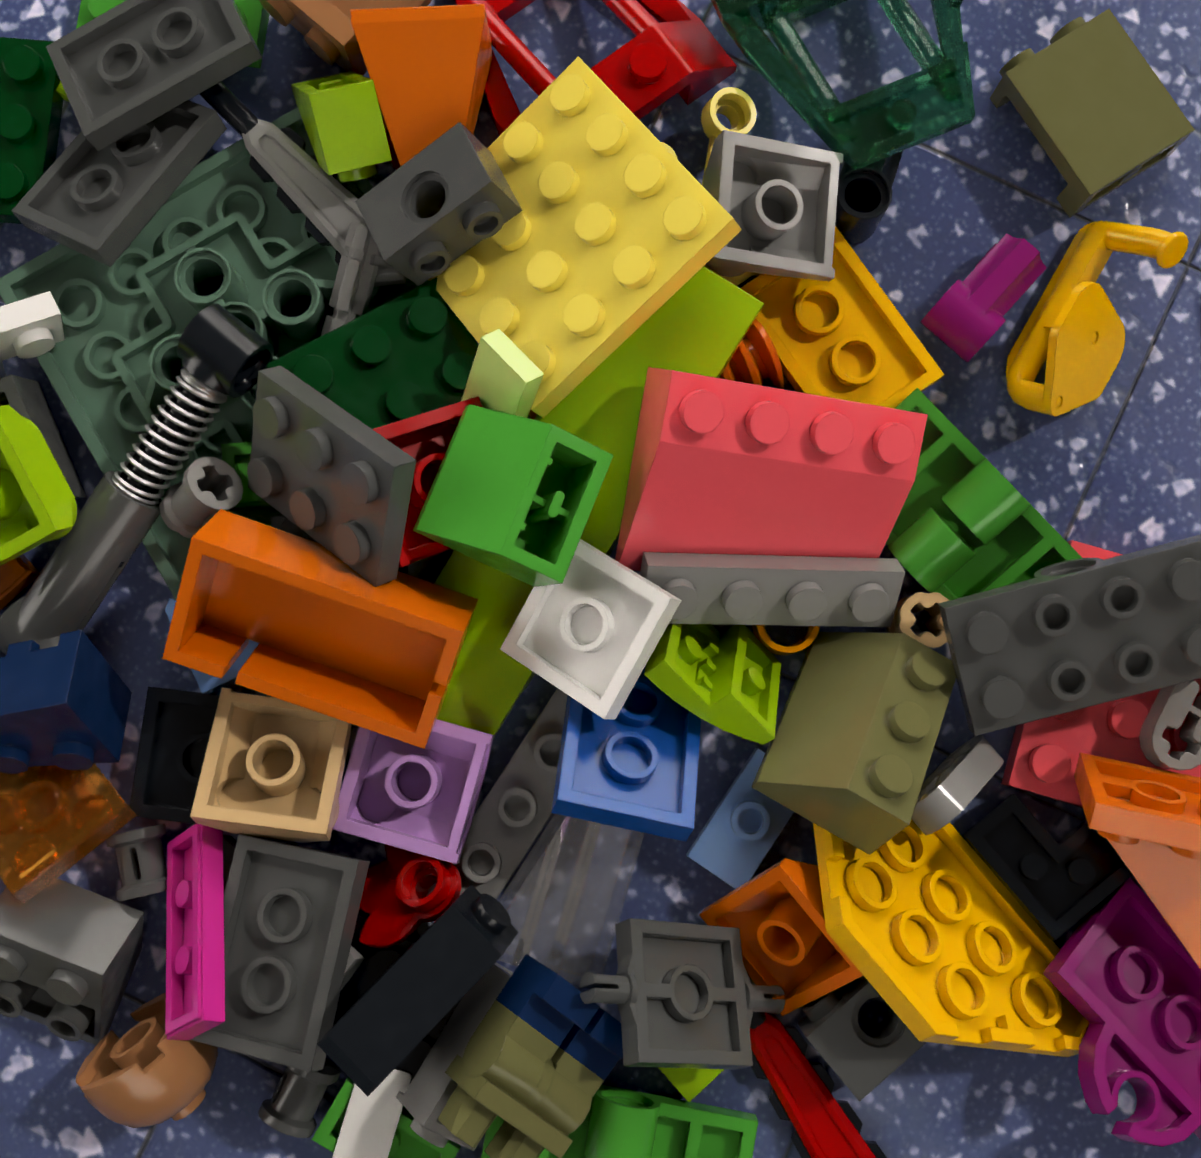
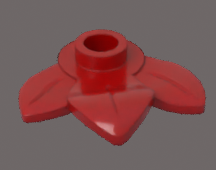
(397, 895)

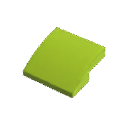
(719, 677)

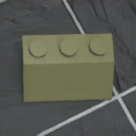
(858, 734)

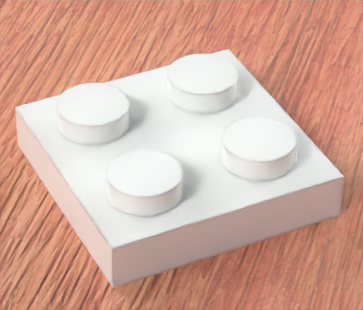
(592, 630)

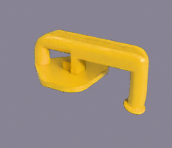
(1076, 321)

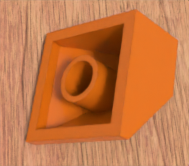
(785, 933)

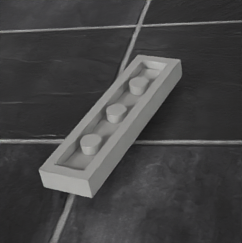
(777, 588)

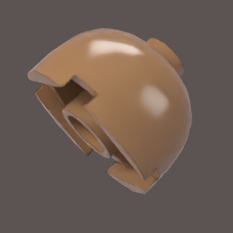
(144, 1074)

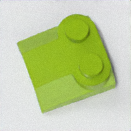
(33, 490)

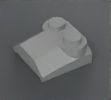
(781, 201)

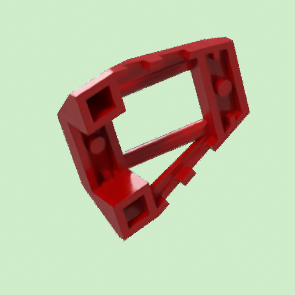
(643, 73)

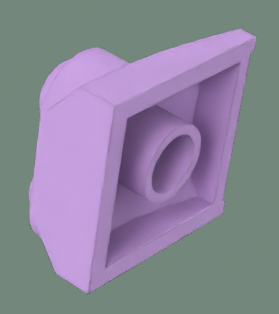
(415, 794)

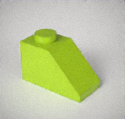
(343, 124)

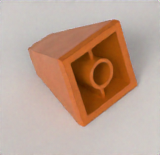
(425, 68)

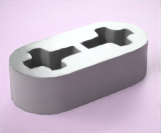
(1169, 712)
(955, 784)

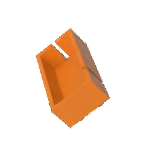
(320, 628)

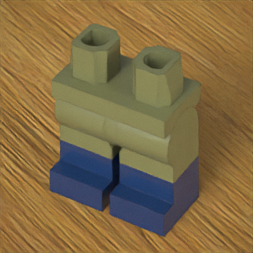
(532, 1065)

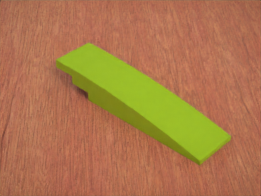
(687, 334)

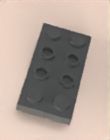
(1077, 635)

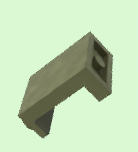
(1093, 108)

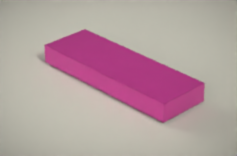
(194, 933)

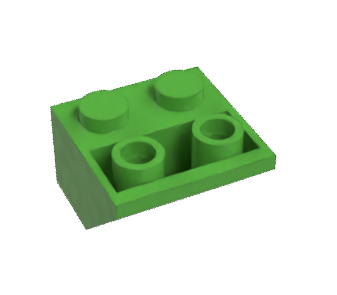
(514, 494)

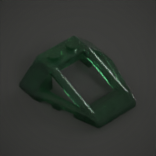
(879, 120)

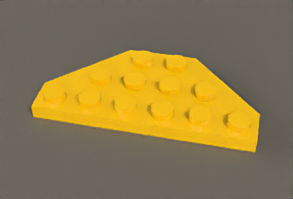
(945, 943)

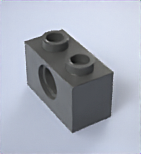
(438, 205)
(855, 1052)

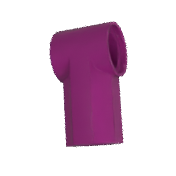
(976, 307)

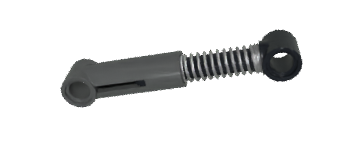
(218, 362)

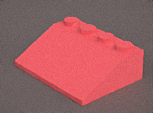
(763, 471)

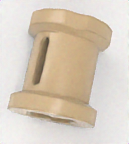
(904, 619)

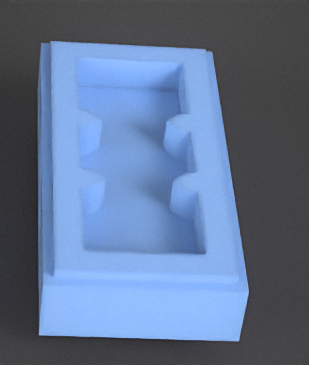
(740, 829)

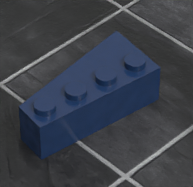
(60, 706)

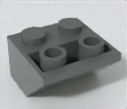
(67, 959)

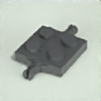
(682, 995)

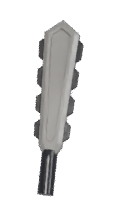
(302, 184)

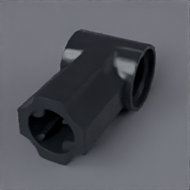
(870, 186)

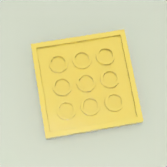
(599, 237)

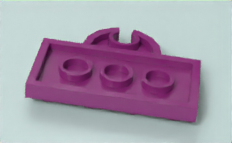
(1142, 1014)

